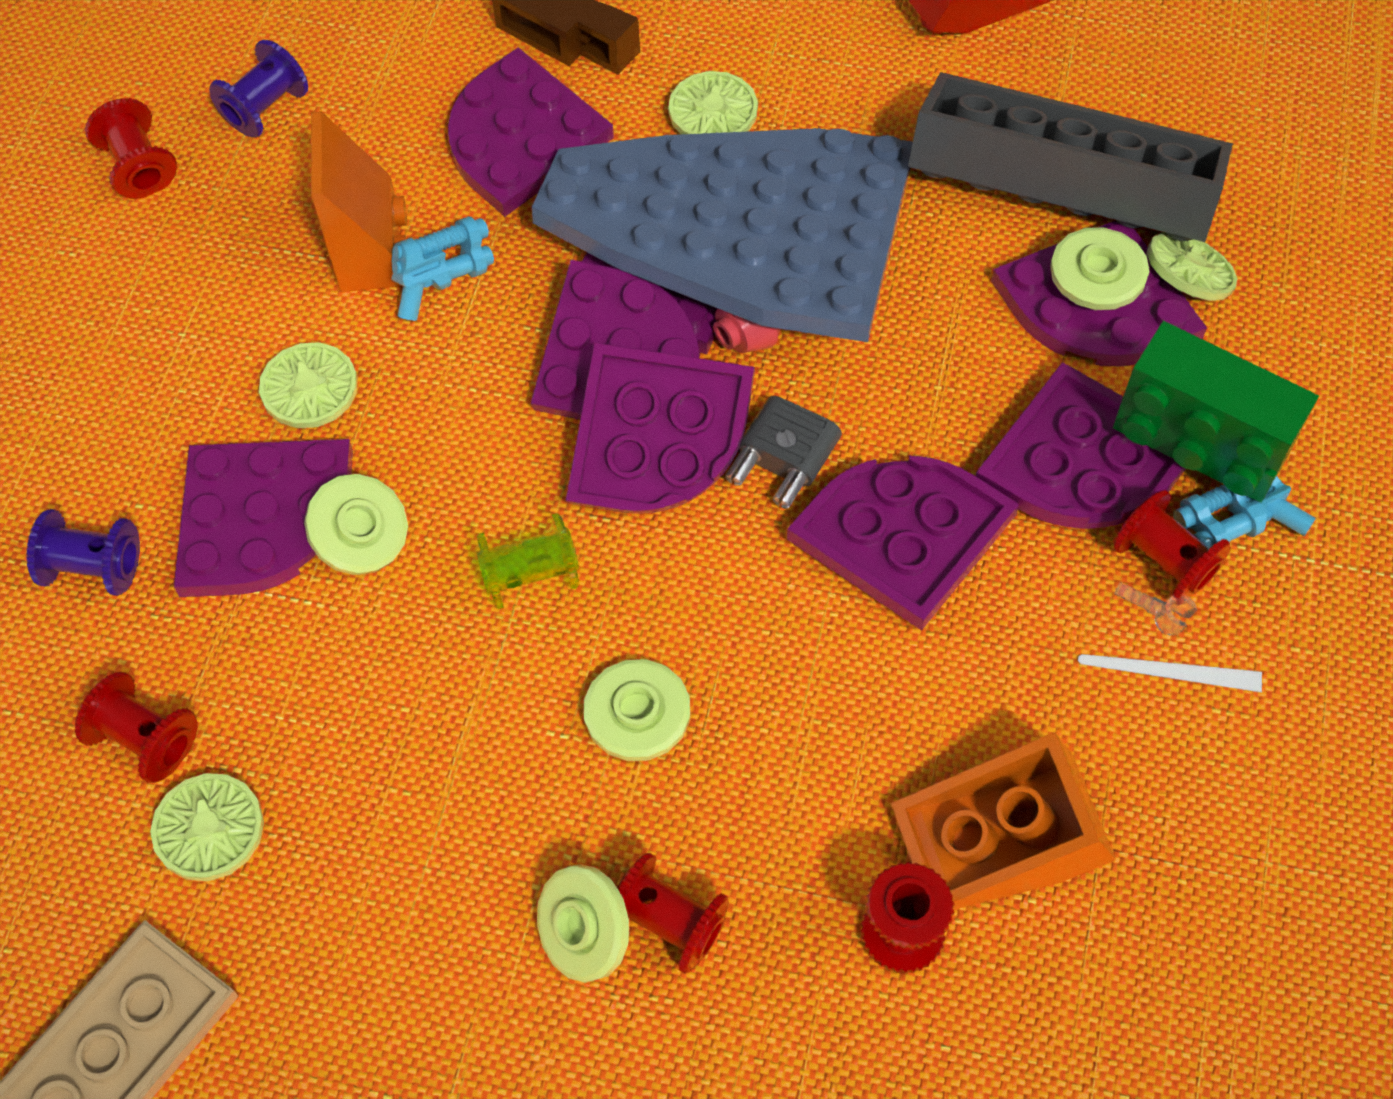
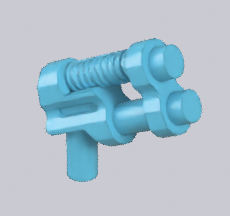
(423, 263)
(1248, 516)

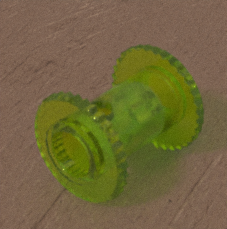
(528, 560)

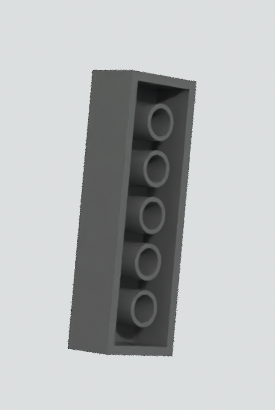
(1070, 156)

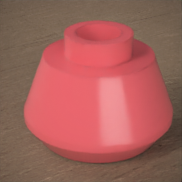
(742, 334)

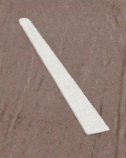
(1216, 676)

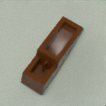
(572, 29)

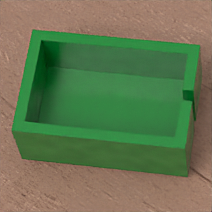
(1213, 411)

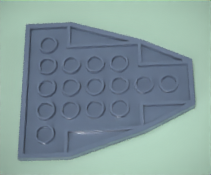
(747, 221)

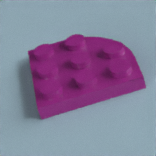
(513, 125)
(609, 309)
(1105, 335)
(656, 428)
(1071, 463)
(249, 511)
(904, 530)

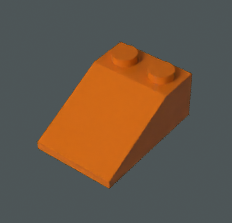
(354, 208)
(1006, 824)

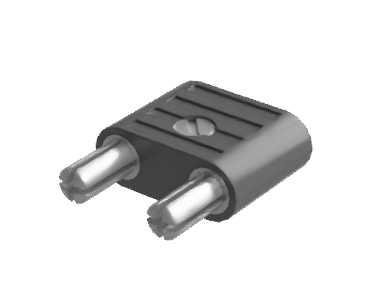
(785, 442)

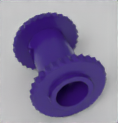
(259, 88)
(61, 549)

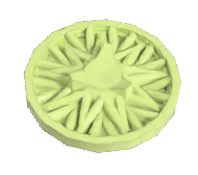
(713, 104)
(1192, 267)
(1099, 268)
(308, 385)
(356, 524)
(637, 710)
(207, 827)
(583, 923)

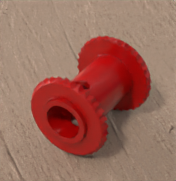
(123, 130)
(1171, 545)
(115, 714)
(910, 893)
(672, 913)

